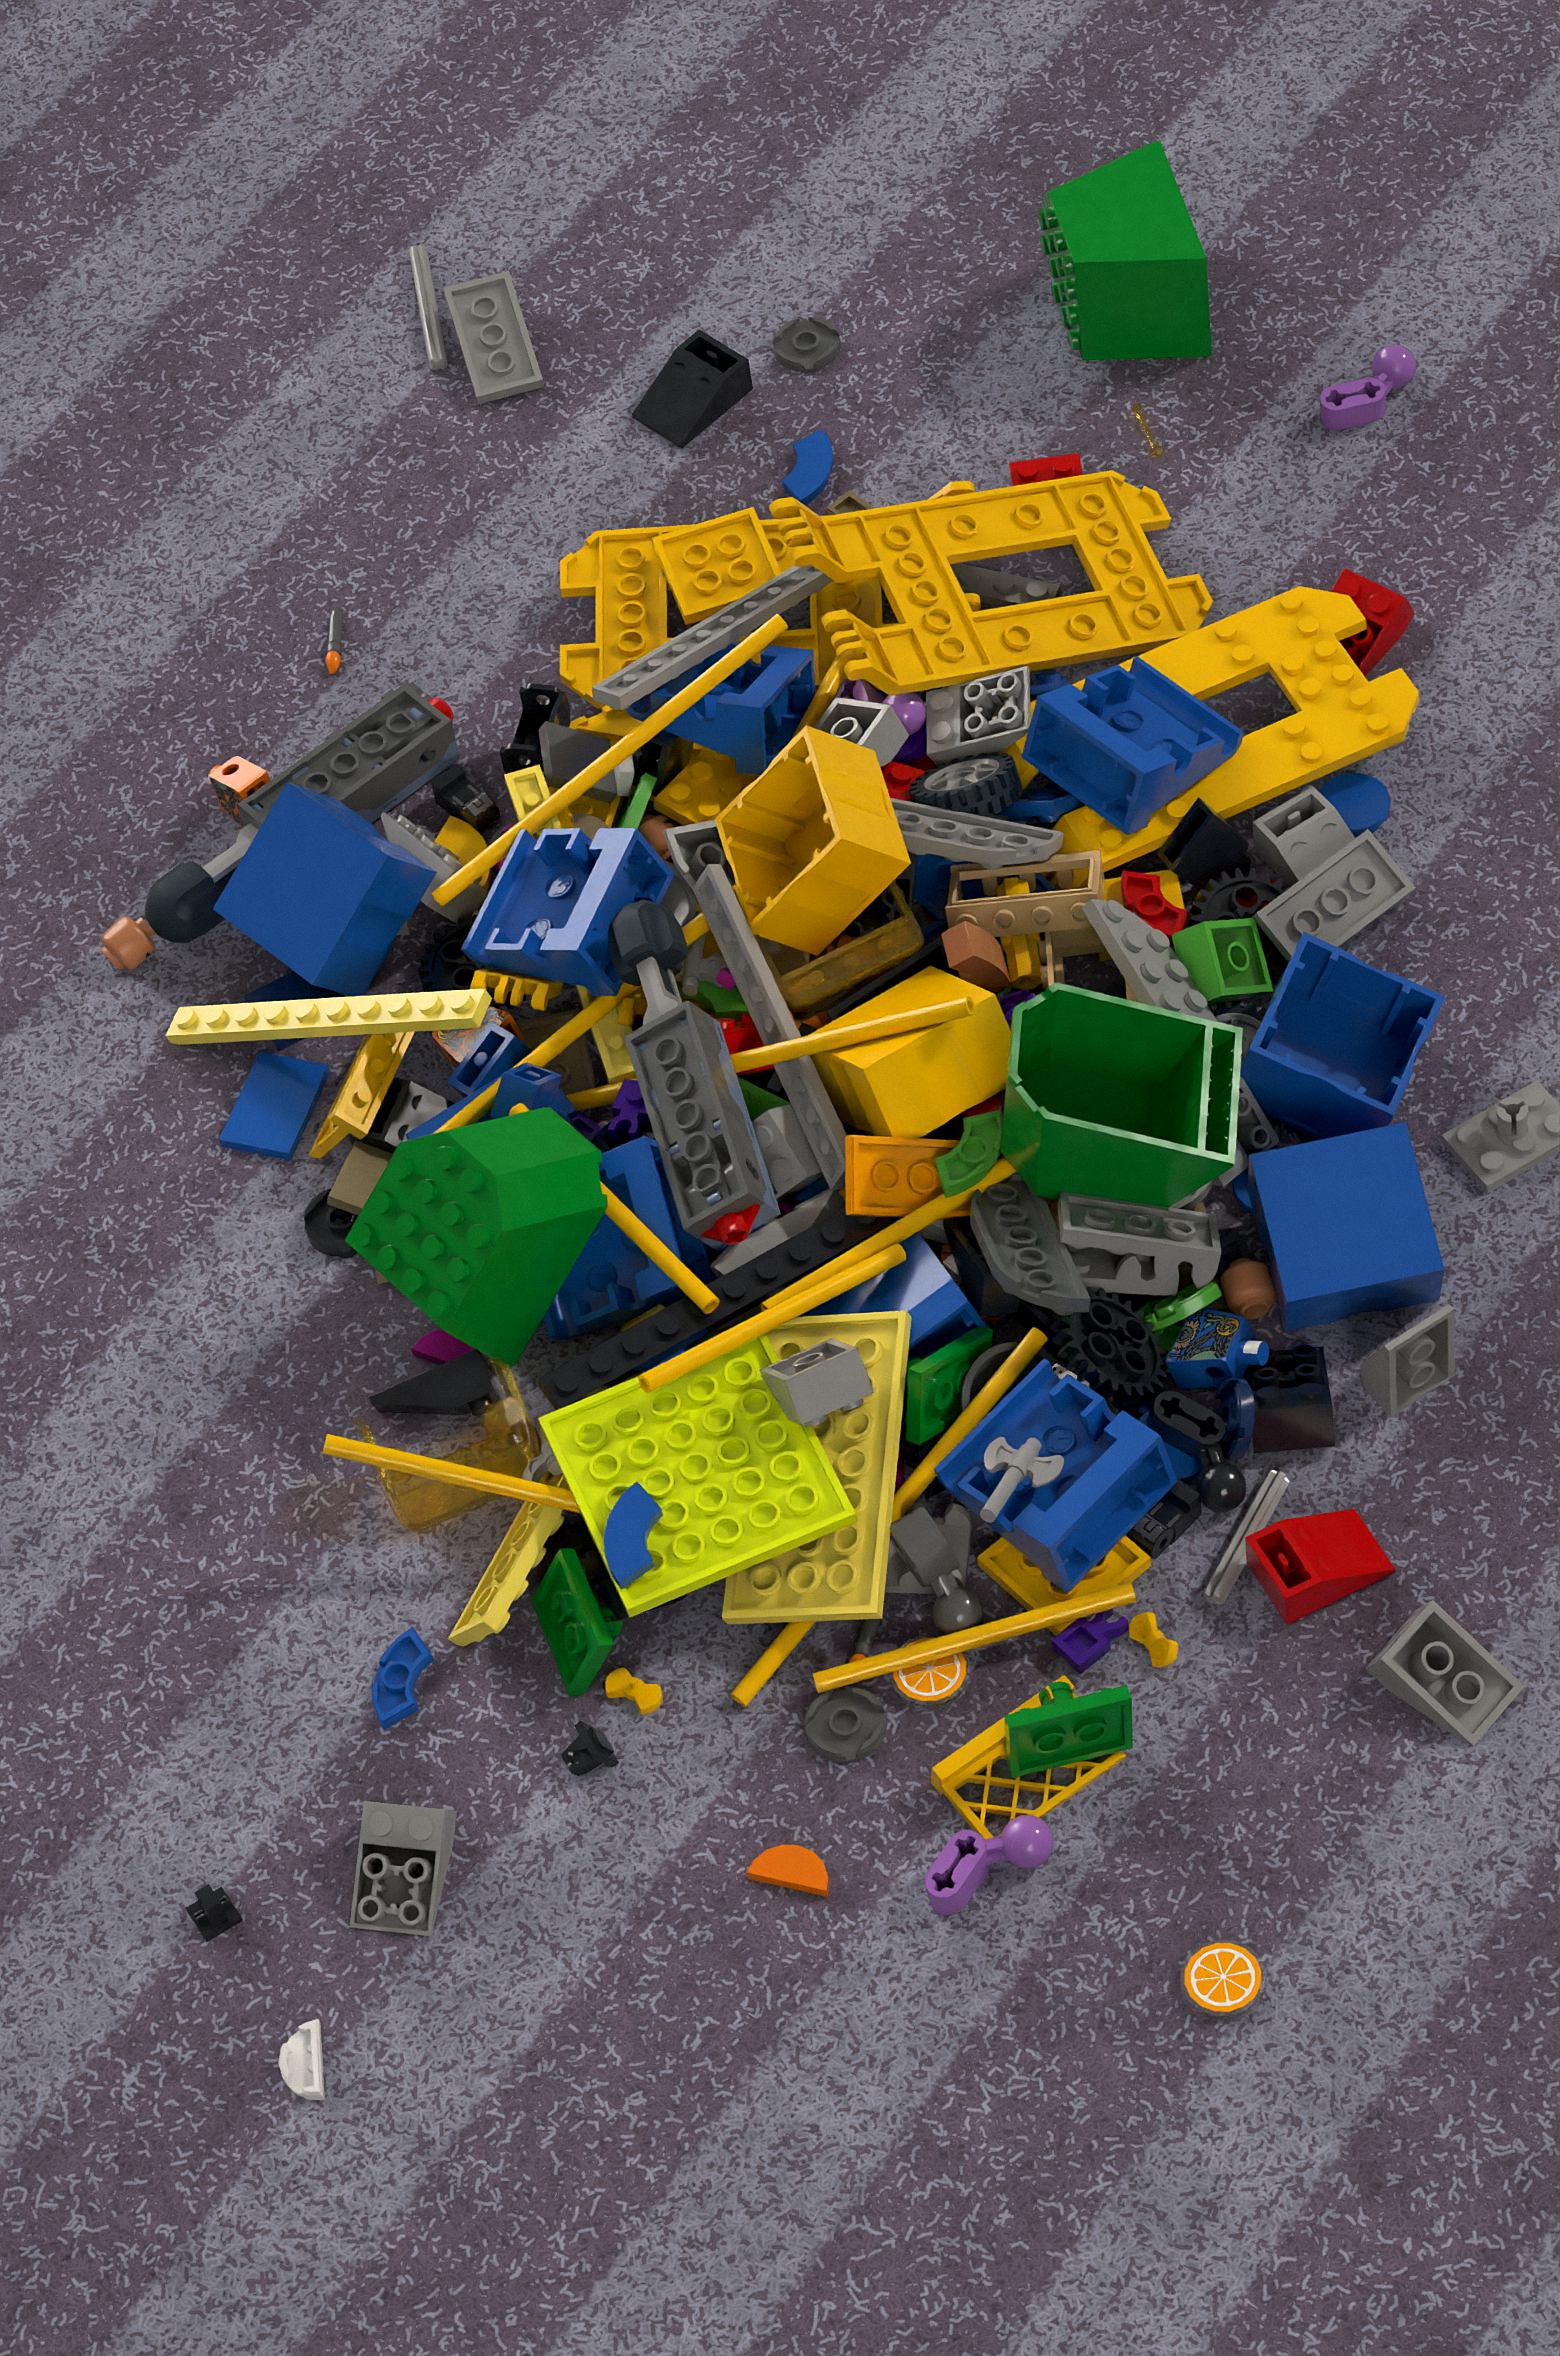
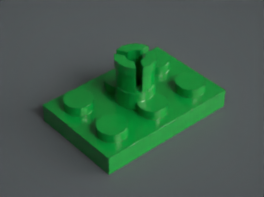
(936, 1384)
(574, 1622)
(1068, 1728)

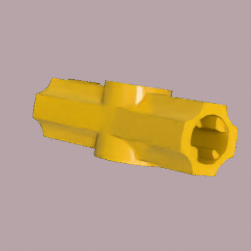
(1022, 949)

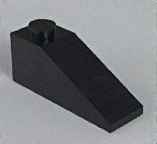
(976, 1277)
(449, 1389)

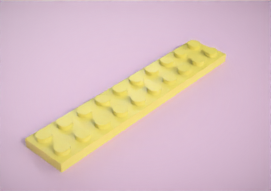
(517, 1554)

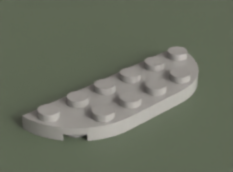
(972, 837)
(1146, 959)

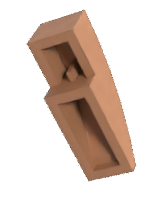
(976, 956)

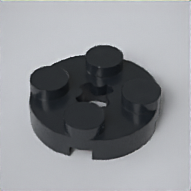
(323, 1230)

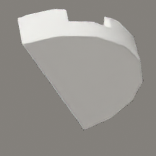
(302, 2062)

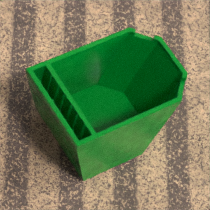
(1127, 261)
(1119, 1097)
(485, 1224)

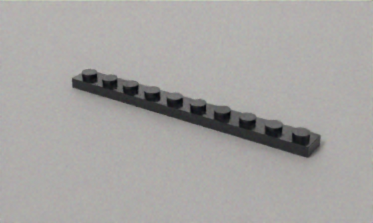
(686, 1322)

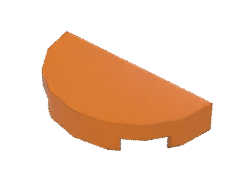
(791, 1868)

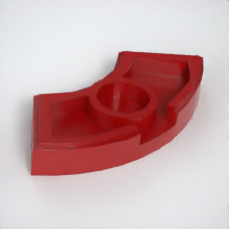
(1143, 896)

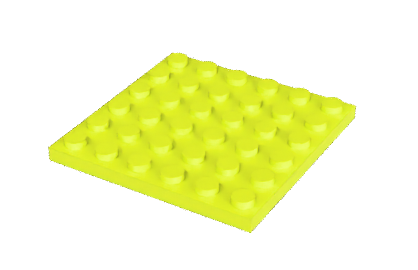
(715, 1459)

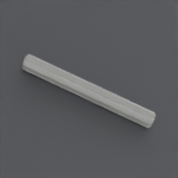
(428, 307)

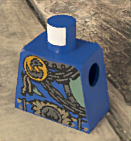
(1213, 1349)

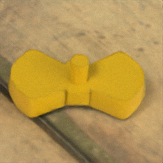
(1144, 1630)
(621, 1684)

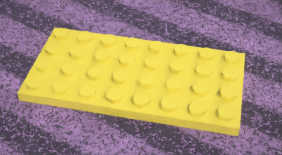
(847, 1569)

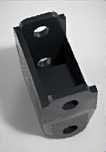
(526, 747)

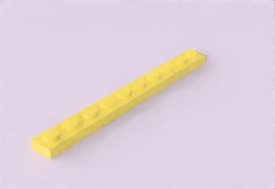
(527, 792)
(329, 1017)

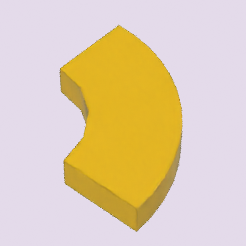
(464, 843)

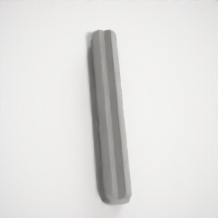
(1255, 1519)

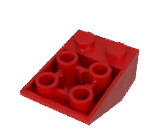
(1385, 615)
(1315, 1561)

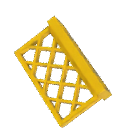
(362, 1089)
(985, 1750)

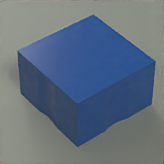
(324, 890)
(1337, 1042)
(1345, 1226)

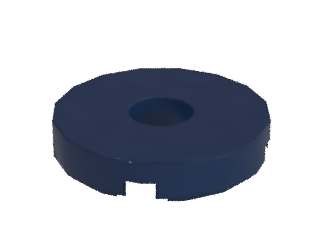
(1237, 1414)

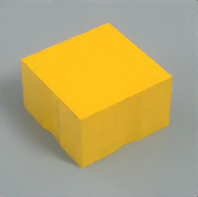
(812, 841)
(923, 1075)

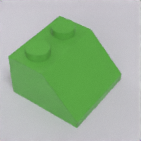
(1224, 959)

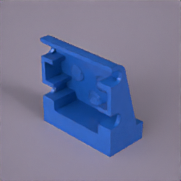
(748, 712)
(1127, 742)
(557, 902)
(612, 1274)
(916, 1286)
(1107, 1481)

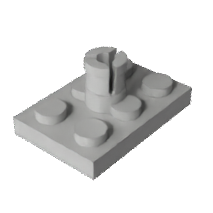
(1507, 1137)

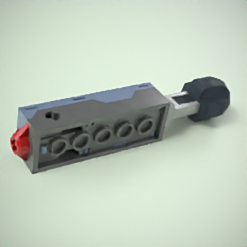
(363, 765)
(690, 1087)

